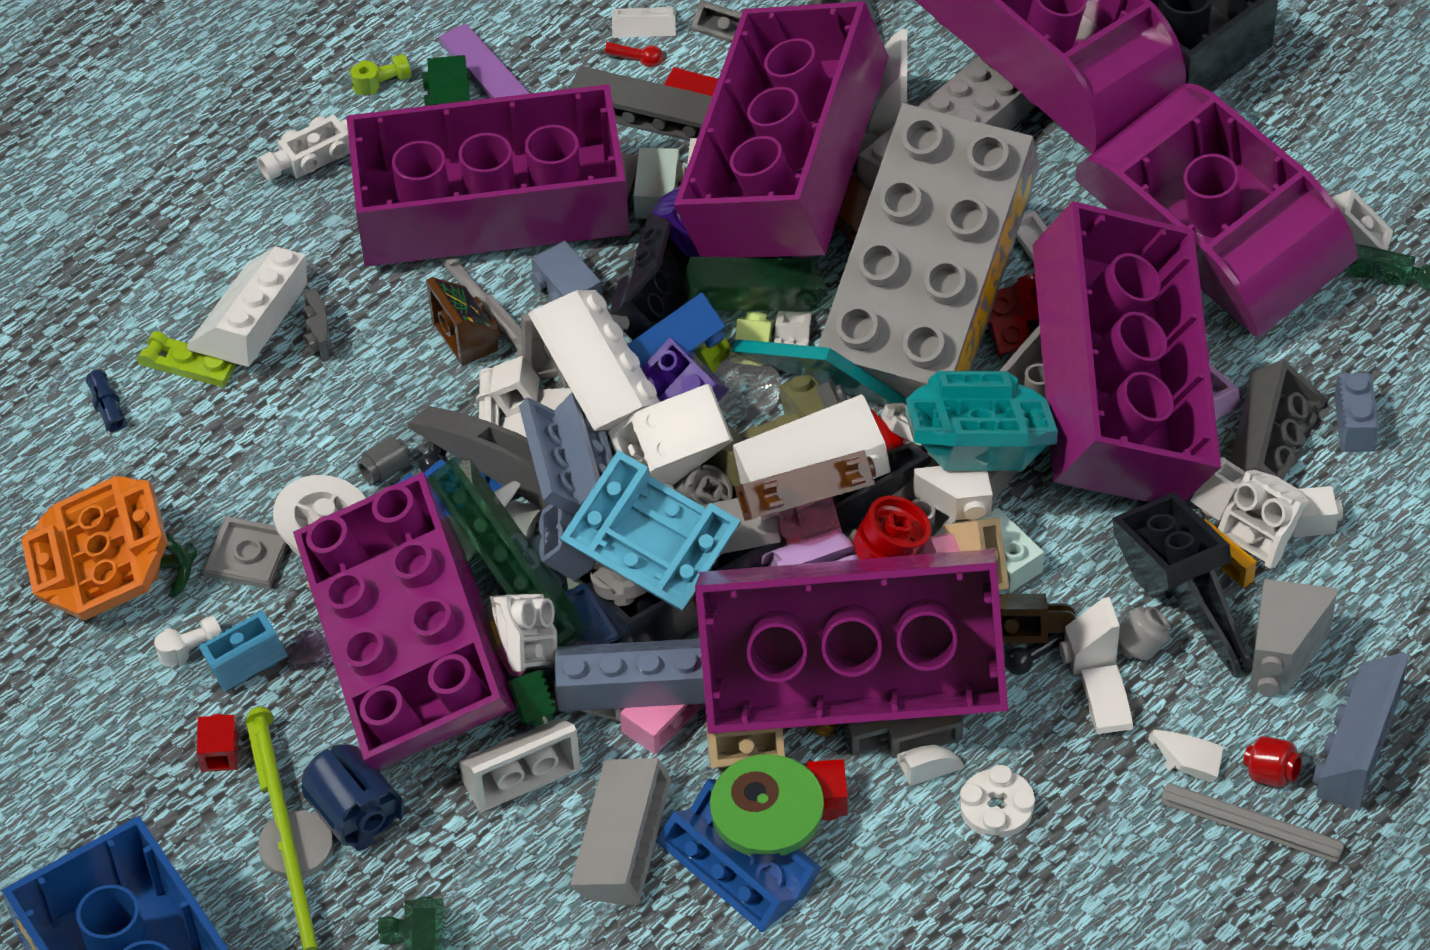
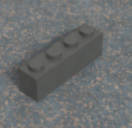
(1275, 419)

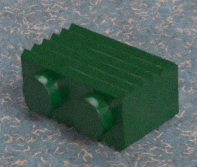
(533, 698)

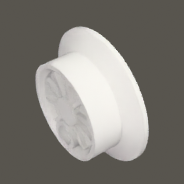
(309, 500)

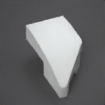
(1188, 754)

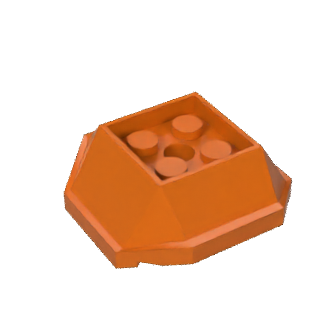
(97, 547)

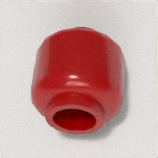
(1273, 761)

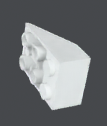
(674, 434)

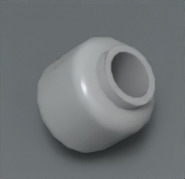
(1143, 633)

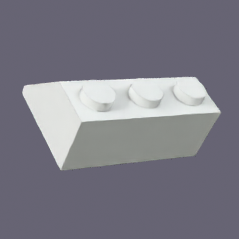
(521, 764)

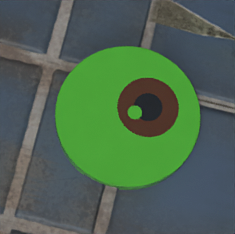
(766, 805)

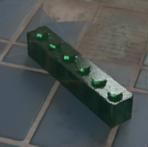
(503, 543)

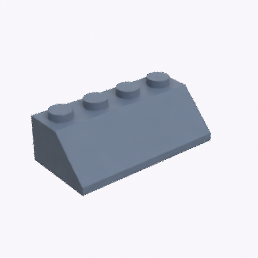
(629, 675)
(1360, 731)

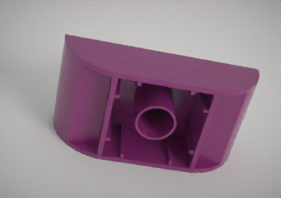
(1077, 60)
(1256, 214)
(403, 622)

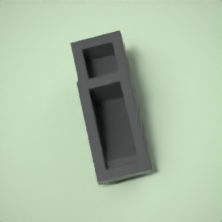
(902, 734)

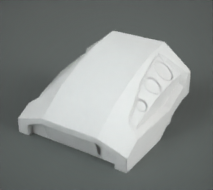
(1263, 515)
(526, 630)

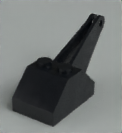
(1168, 551)

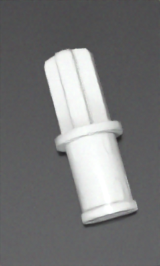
(487, 405)

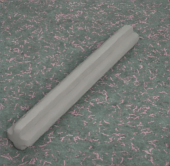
(1252, 822)

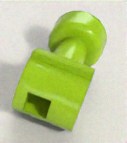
(367, 75)

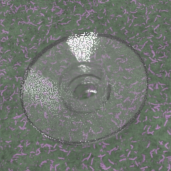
(759, 377)

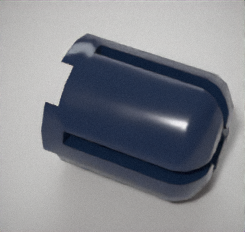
(350, 796)

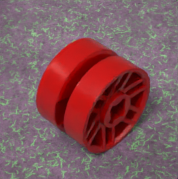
(892, 529)

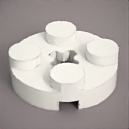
(998, 783)

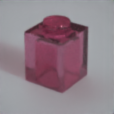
(809, 521)

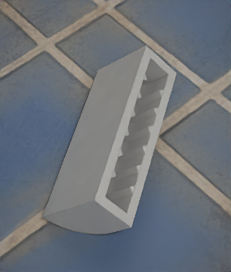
(621, 831)

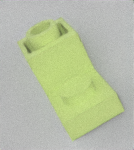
(754, 328)

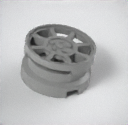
(705, 485)

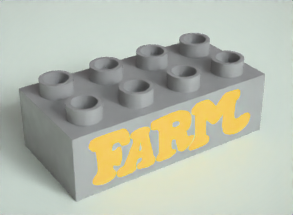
(931, 247)

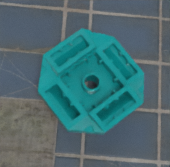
(980, 421)

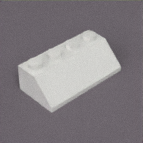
(252, 307)
(594, 358)
(811, 440)

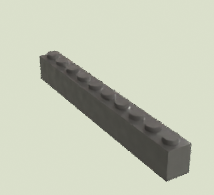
(659, 106)

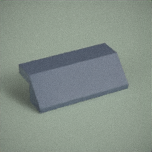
(564, 451)

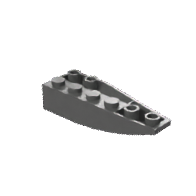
(491, 448)

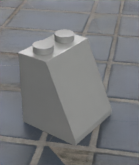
(1289, 633)

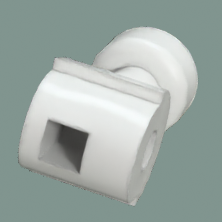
(175, 647)

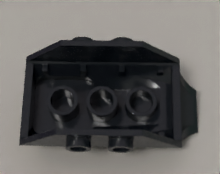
(654, 281)

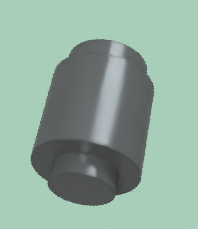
(384, 460)

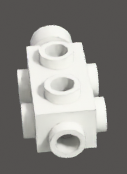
(307, 149)

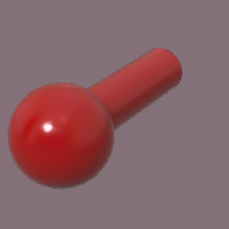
(648, 56)

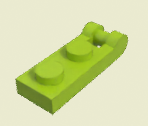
(183, 361)

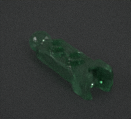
(1388, 267)

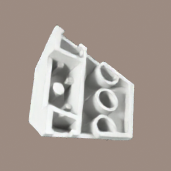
(892, 87)

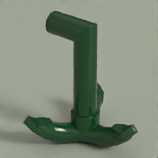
(180, 560)

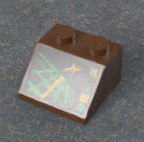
(461, 321)

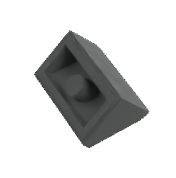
(715, 21)

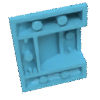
(649, 531)

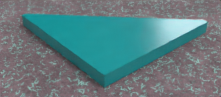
(822, 364)

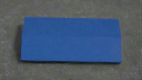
(754, 885)

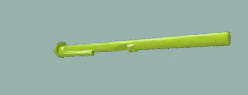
(258, 724)

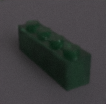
(755, 283)

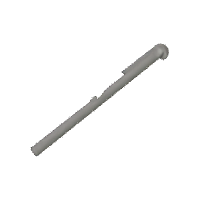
(491, 306)

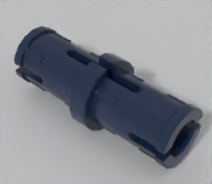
(105, 400)

